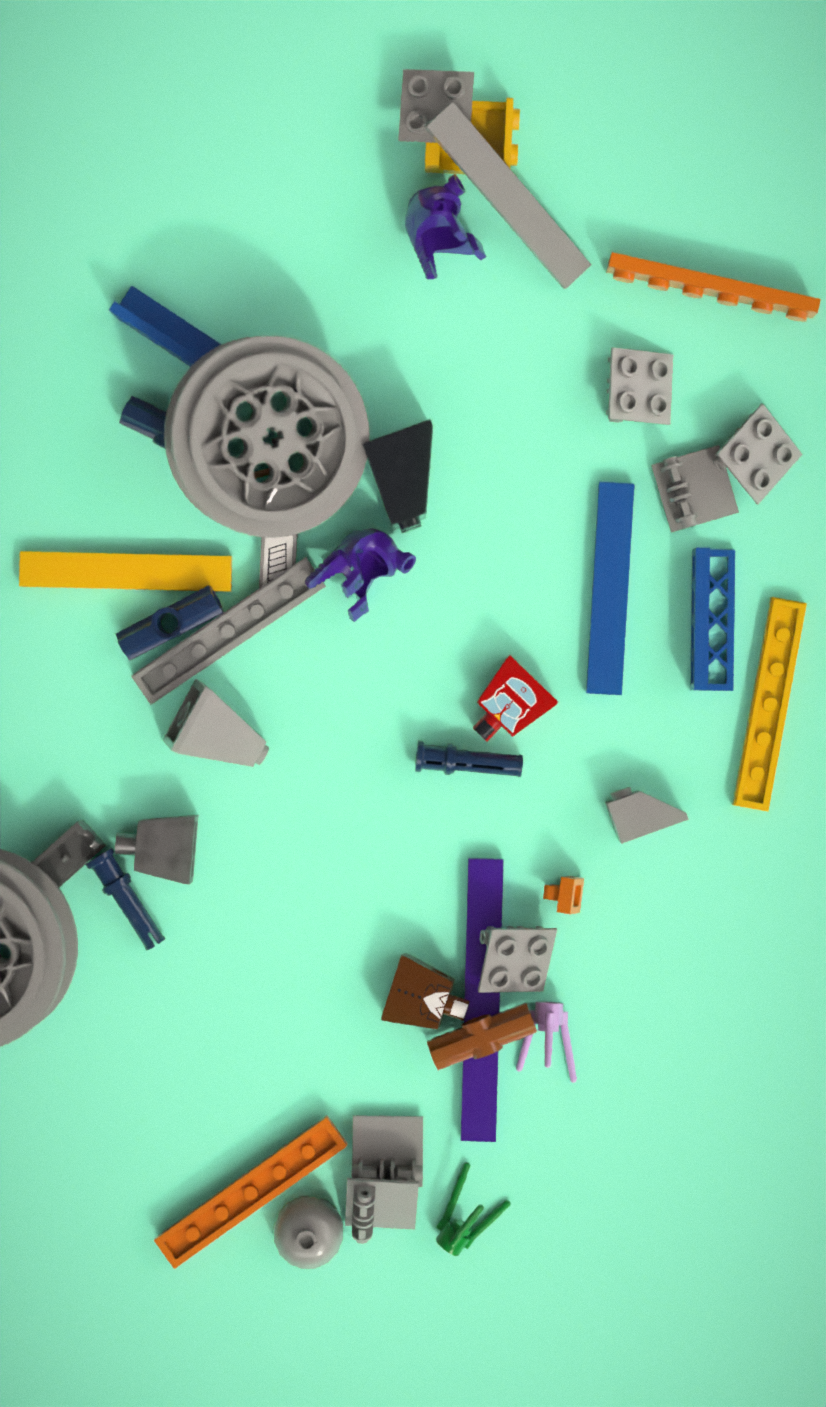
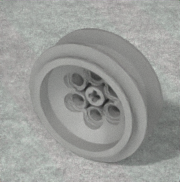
(204, 420)
(42, 945)

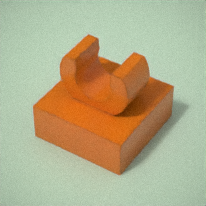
(567, 894)

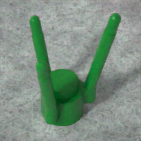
(458, 1234)

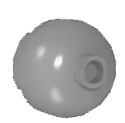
(308, 1232)

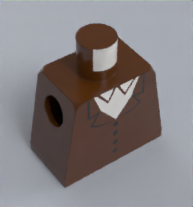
(422, 995)

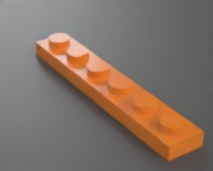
(727, 290)
(250, 1192)

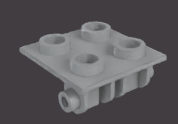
(426, 95)
(640, 386)
(758, 454)
(694, 489)
(516, 958)
(388, 1147)
(380, 1205)

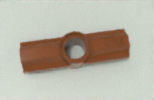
(481, 1036)

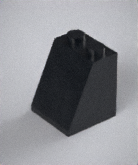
(402, 473)

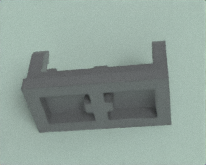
(70, 852)

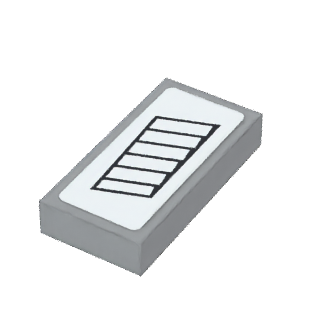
(276, 557)

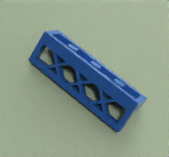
(162, 327)
(700, 619)

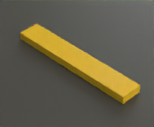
(125, 571)
(769, 704)

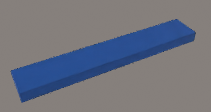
(610, 588)

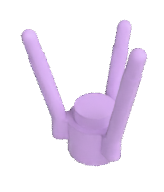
(549, 1017)

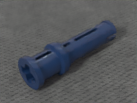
(451, 759)
(117, 884)

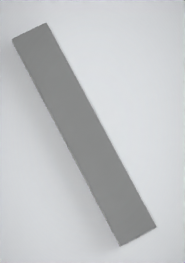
(507, 195)
(226, 632)

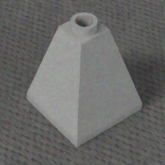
(213, 731)

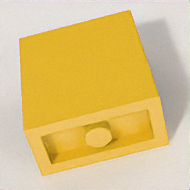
(494, 123)

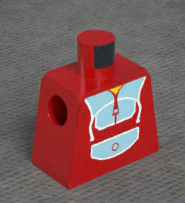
(512, 701)

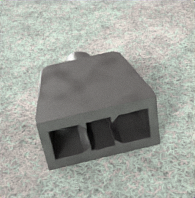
(163, 847)

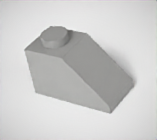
(639, 814)

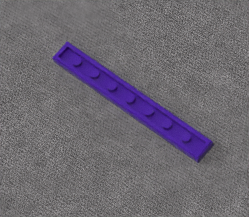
(480, 1074)

